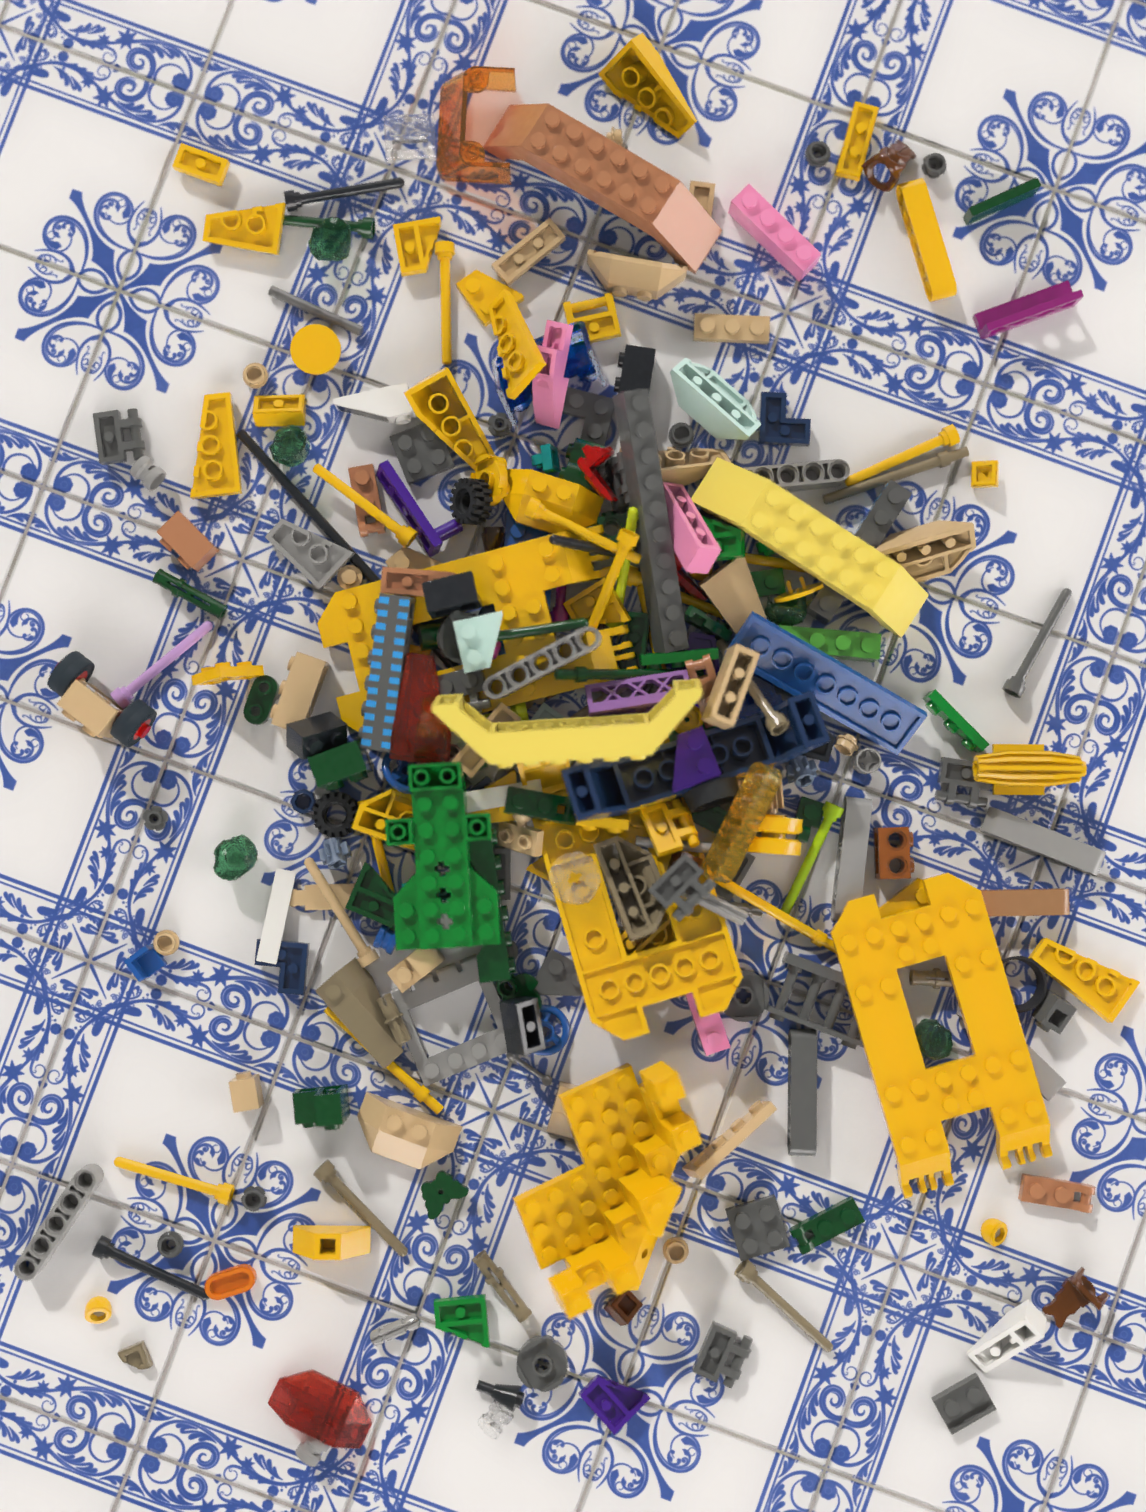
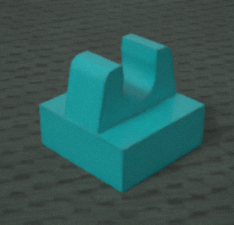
(547, 459)

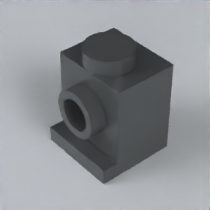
(1053, 1012)

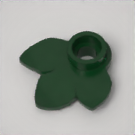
(522, 984)

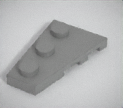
(309, 553)

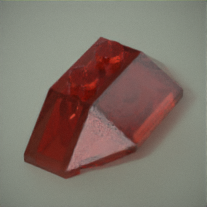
(321, 1409)

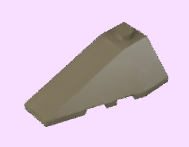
(353, 998)

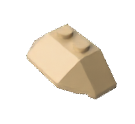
(635, 276)
(930, 548)
(405, 1132)

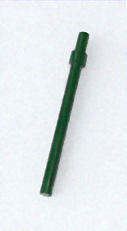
(582, 674)

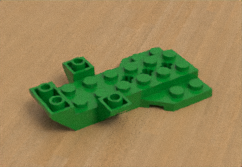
(442, 833)

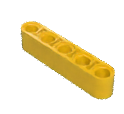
(926, 240)

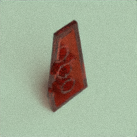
(416, 730)

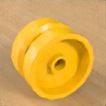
(773, 836)

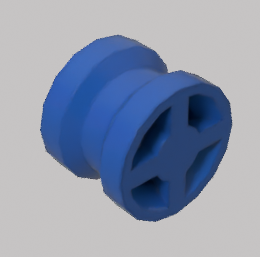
(385, 939)

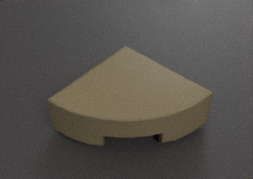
(136, 1356)

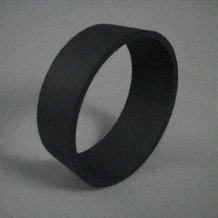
(711, 794)
(1041, 986)

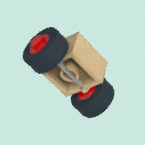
(93, 708)

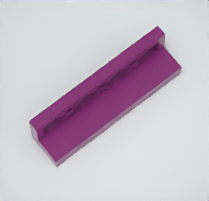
(1026, 309)

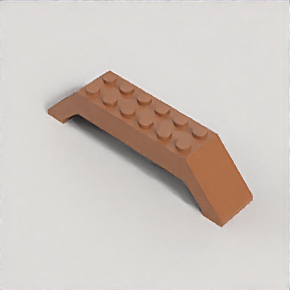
(608, 178)

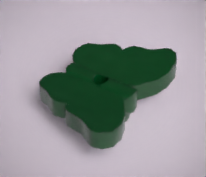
(434, 1199)

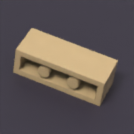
(730, 687)
(299, 690)

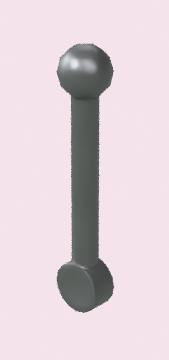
(546, 1079)

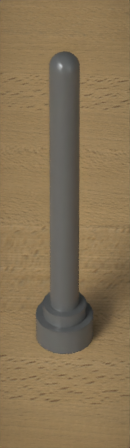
(1015, 685)

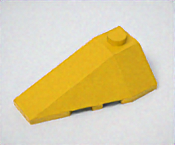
(645, 82)
(446, 412)

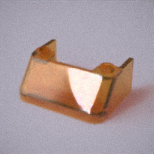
(463, 159)

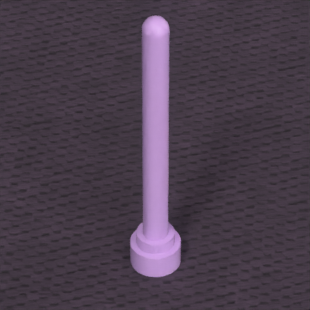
(125, 694)

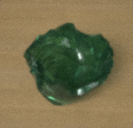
(331, 240)
(290, 446)
(788, 612)
(234, 857)
(933, 1039)

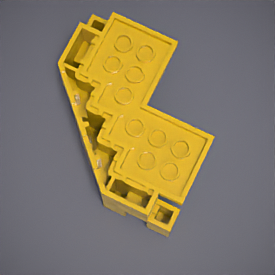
(622, 1189)

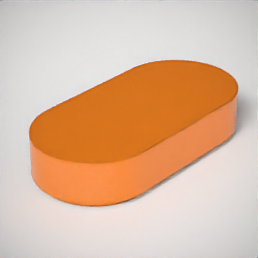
(230, 1282)

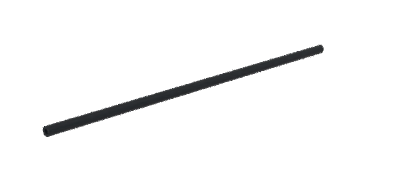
(318, 518)

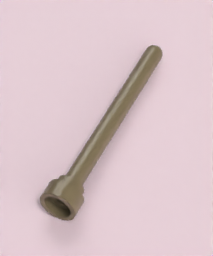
(775, 721)
(327, 1174)
(747, 1273)

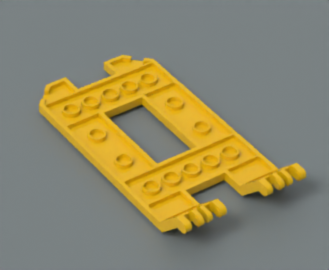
(516, 584)
(620, 984)
(921, 1097)

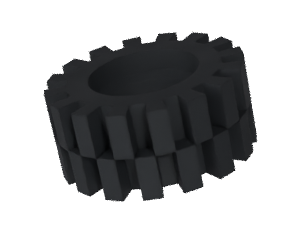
(471, 501)
(320, 814)

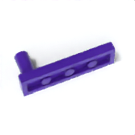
(430, 538)

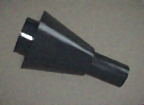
(507, 1395)

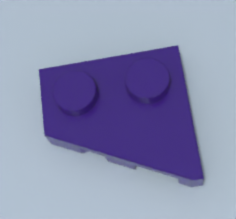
(693, 760)
(613, 1401)

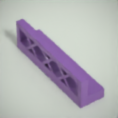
(634, 703)

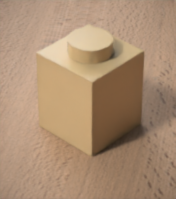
(246, 1092)

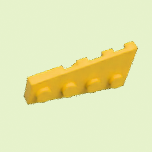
(516, 344)
(217, 456)

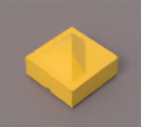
(984, 474)

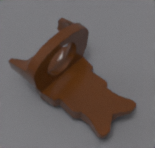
(895, 159)
(1075, 1293)

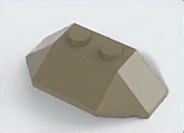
(628, 876)

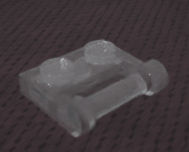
(406, 130)

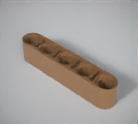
(1026, 902)

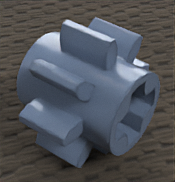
(801, 771)
(334, 853)

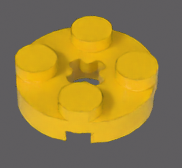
(495, 470)

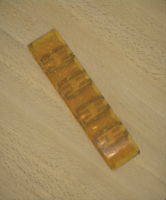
(741, 822)

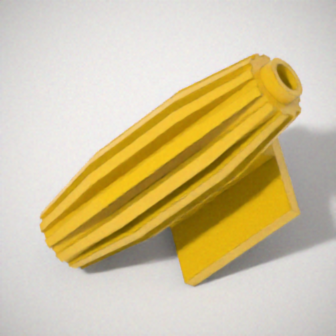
(1026, 769)

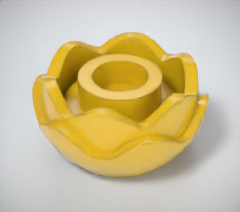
(694, 720)

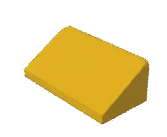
(279, 410)

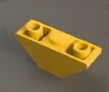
(331, 1241)

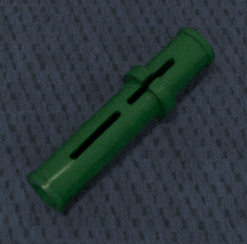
(164, 579)

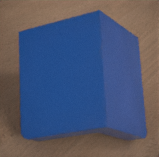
(145, 962)

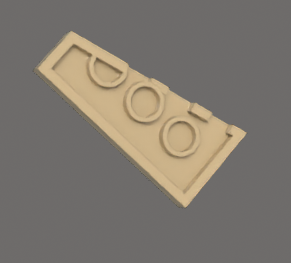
(729, 1140)

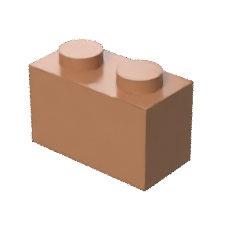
(187, 541)

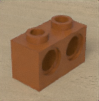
(885, 853)

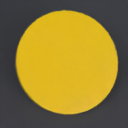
(315, 349)
(798, 592)

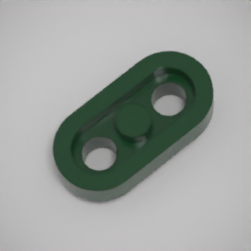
(261, 699)

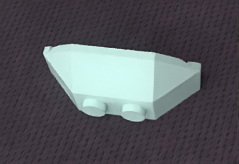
(713, 402)

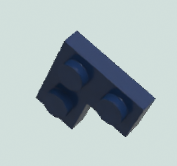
(778, 429)
(293, 966)

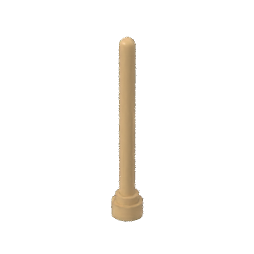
(365, 953)

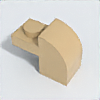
(415, 967)

